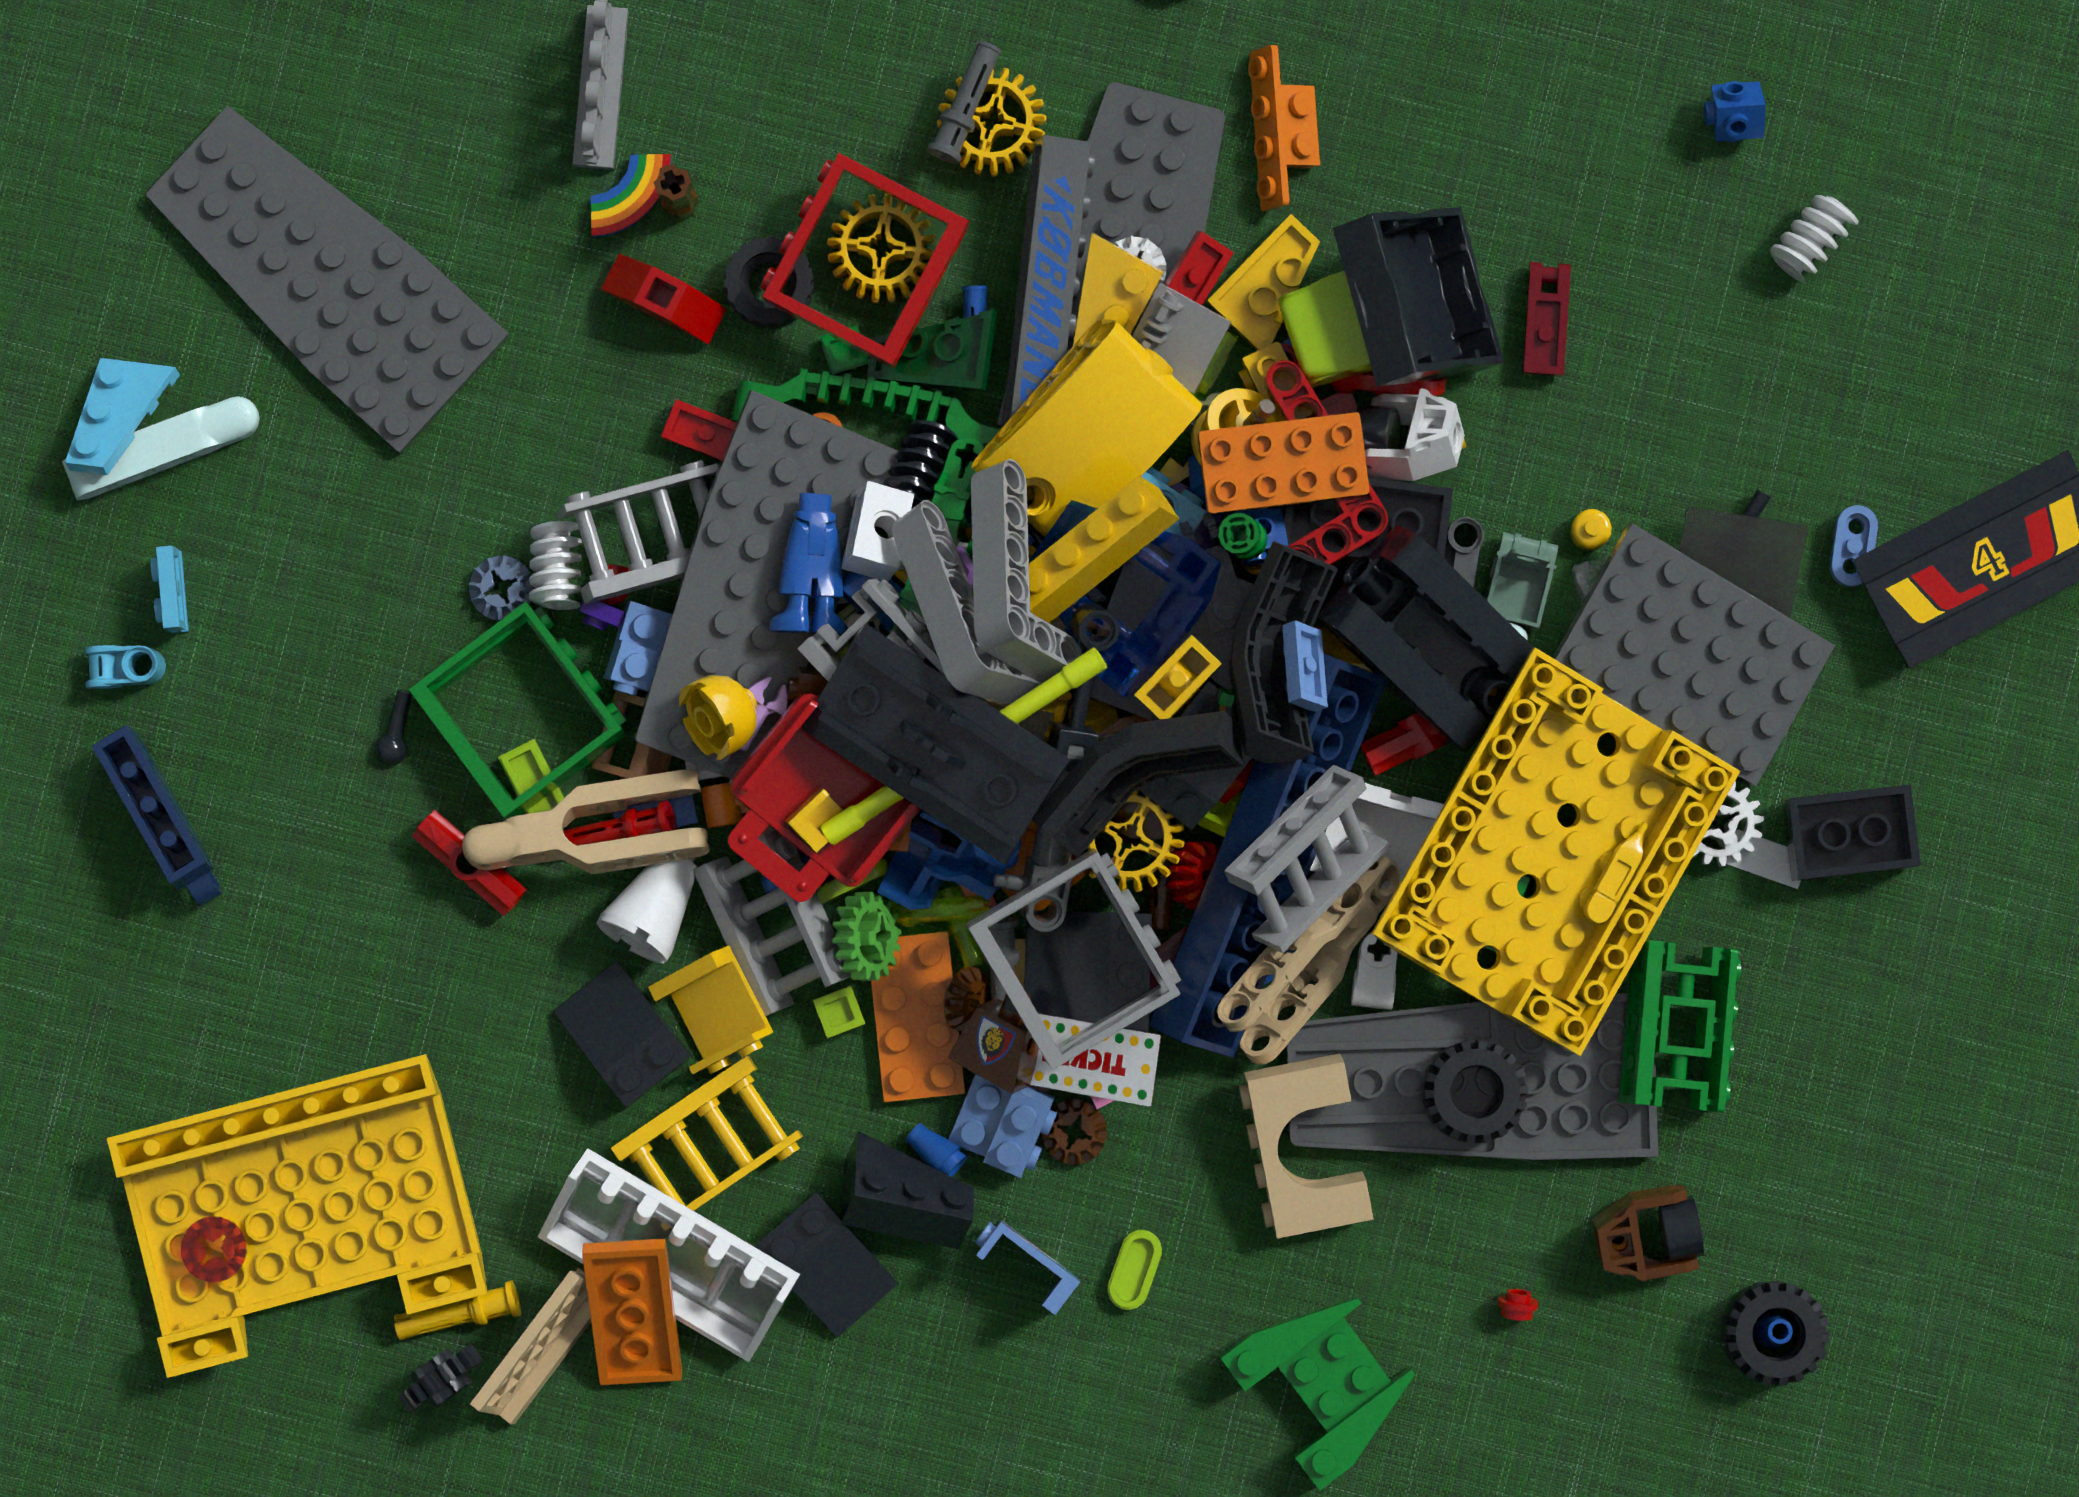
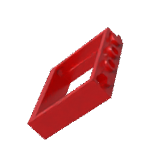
(795, 243)

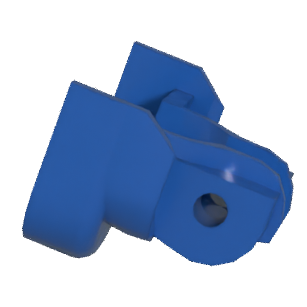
(917, 875)

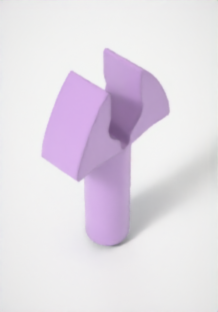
(778, 705)

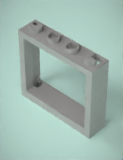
(1142, 936)

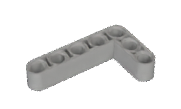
(1002, 578)
(949, 607)

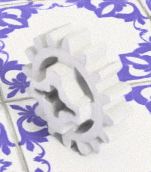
(1728, 839)

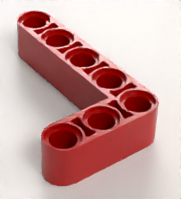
(1348, 507)

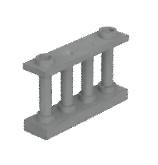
(641, 571)
(1287, 838)
(743, 934)

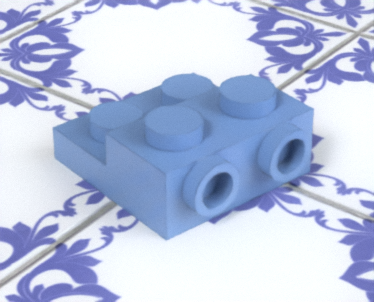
(637, 648)
(1003, 1125)

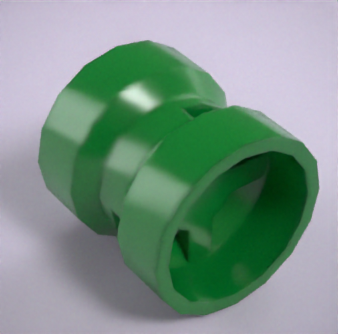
(1250, 540)

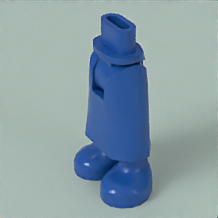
(811, 569)

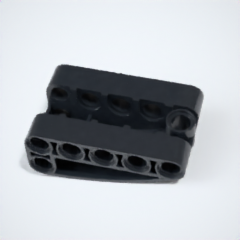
(1427, 635)

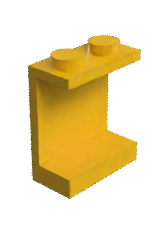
(716, 1008)

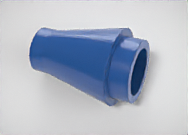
(936, 1150)
(1764, 1325)

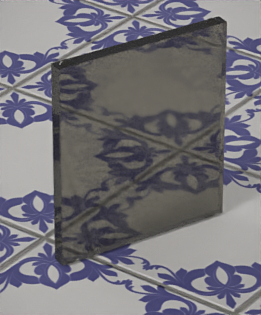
(1747, 551)

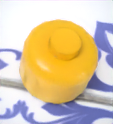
(1590, 529)

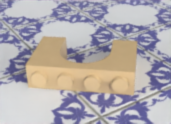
(1274, 1099)

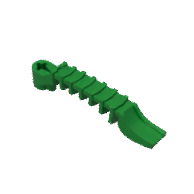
(820, 384)
(951, 498)

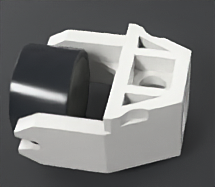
(1432, 440)

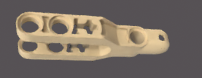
(541, 837)
(1320, 956)

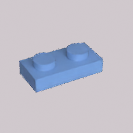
(1304, 666)

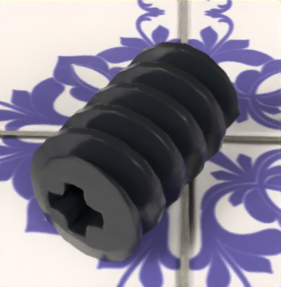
(919, 458)

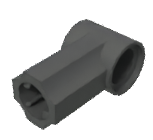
(1461, 558)

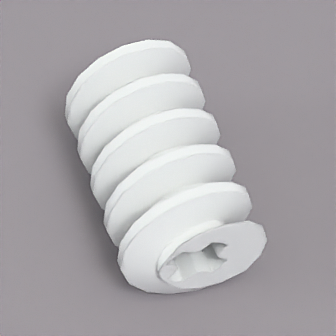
(1811, 236)
(553, 565)

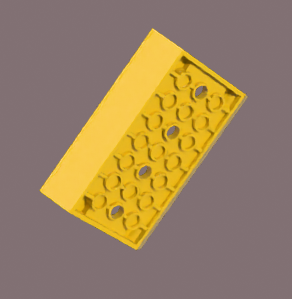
(1502, 823)

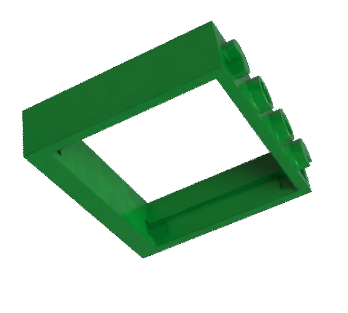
(475, 652)

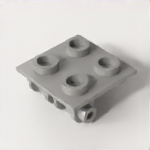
(1181, 334)

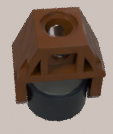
(1678, 1227)

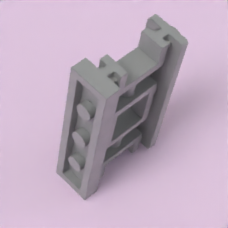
(820, 647)

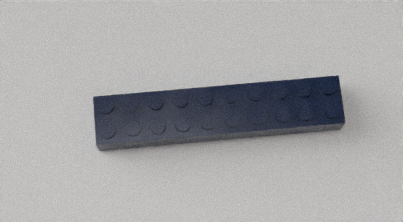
(1220, 937)

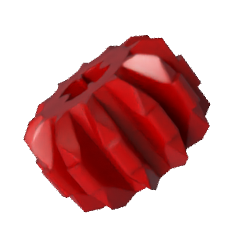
(1191, 872)

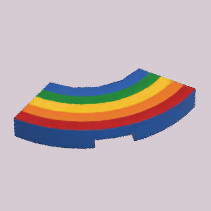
(630, 199)

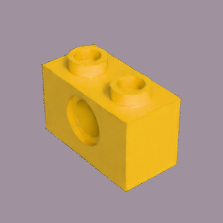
(1178, 679)

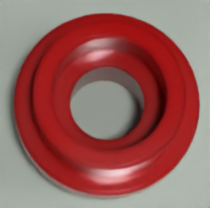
(1517, 1305)

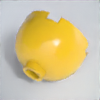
(719, 714)

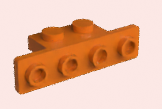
(1283, 127)

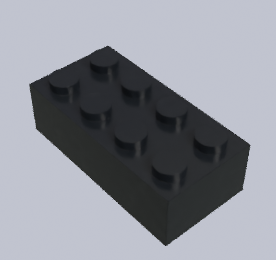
(1410, 505)

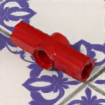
(1408, 740)
(445, 843)

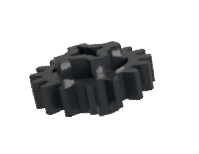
(440, 1378)

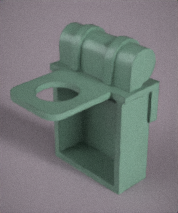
(1521, 579)

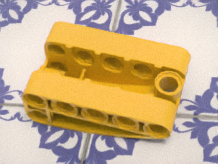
(1092, 423)

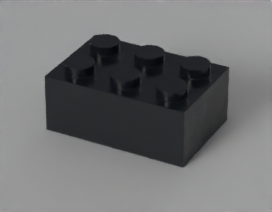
(1851, 832)

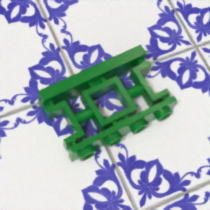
(1649, 1023)

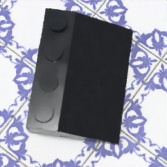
(1086, 967)

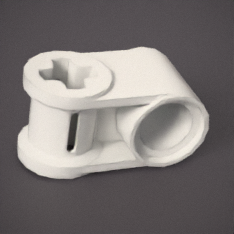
(1374, 980)

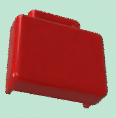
(785, 774)

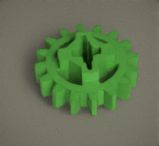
(866, 936)

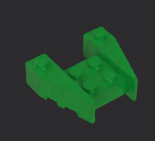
(1331, 1376)

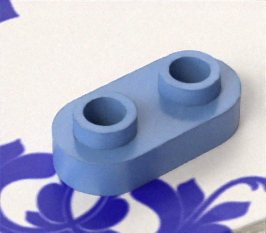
(1849, 545)

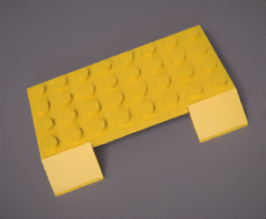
(325, 1187)

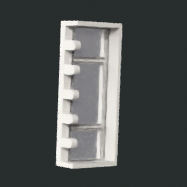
(716, 1278)

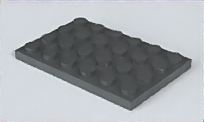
(1693, 652)

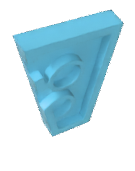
(113, 410)

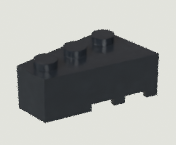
(903, 1196)

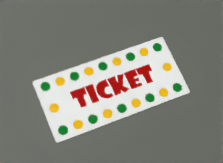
(1113, 1069)

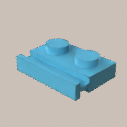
(171, 606)

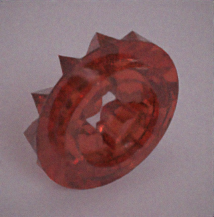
(194, 1251)

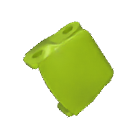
(1325, 330)

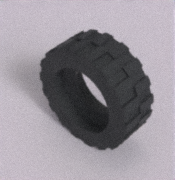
(737, 282)

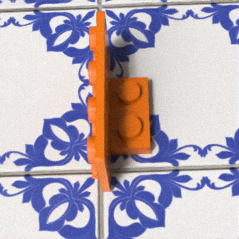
(1283, 463)

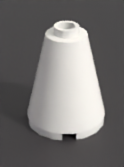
(651, 909)

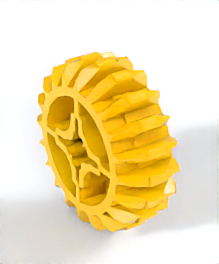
(1008, 128)
(863, 247)
(1161, 852)

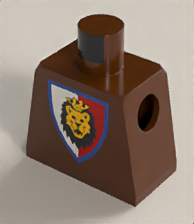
(997, 1046)

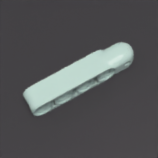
(172, 444)

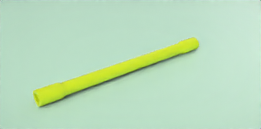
(1070, 677)

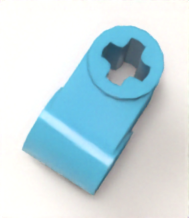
(115, 666)

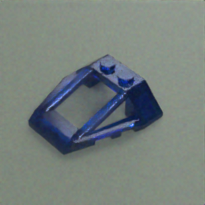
(1190, 589)

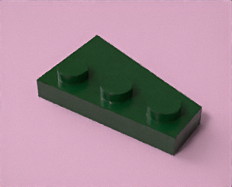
(944, 354)

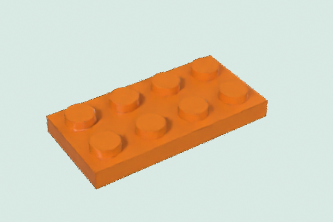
(912, 1021)
(632, 1311)

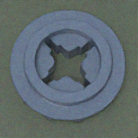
(482, 581)

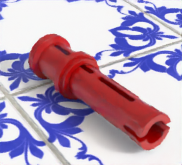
(631, 824)

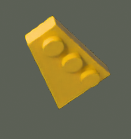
(1271, 271)

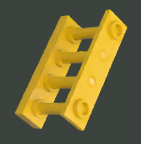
(705, 1103)

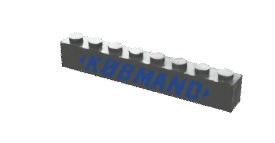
(1048, 264)

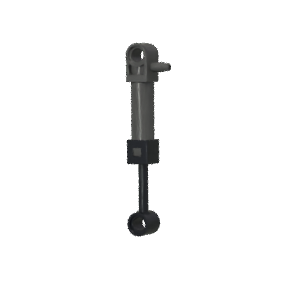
(1074, 741)

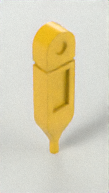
(1615, 878)

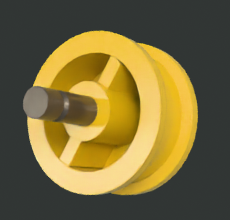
(1235, 409)

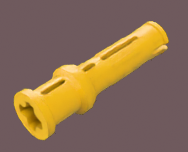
(478, 1309)

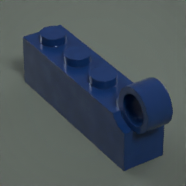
(157, 814)

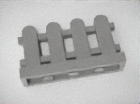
(600, 86)

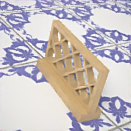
(537, 1351)

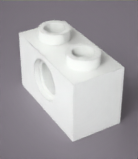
(865, 549)

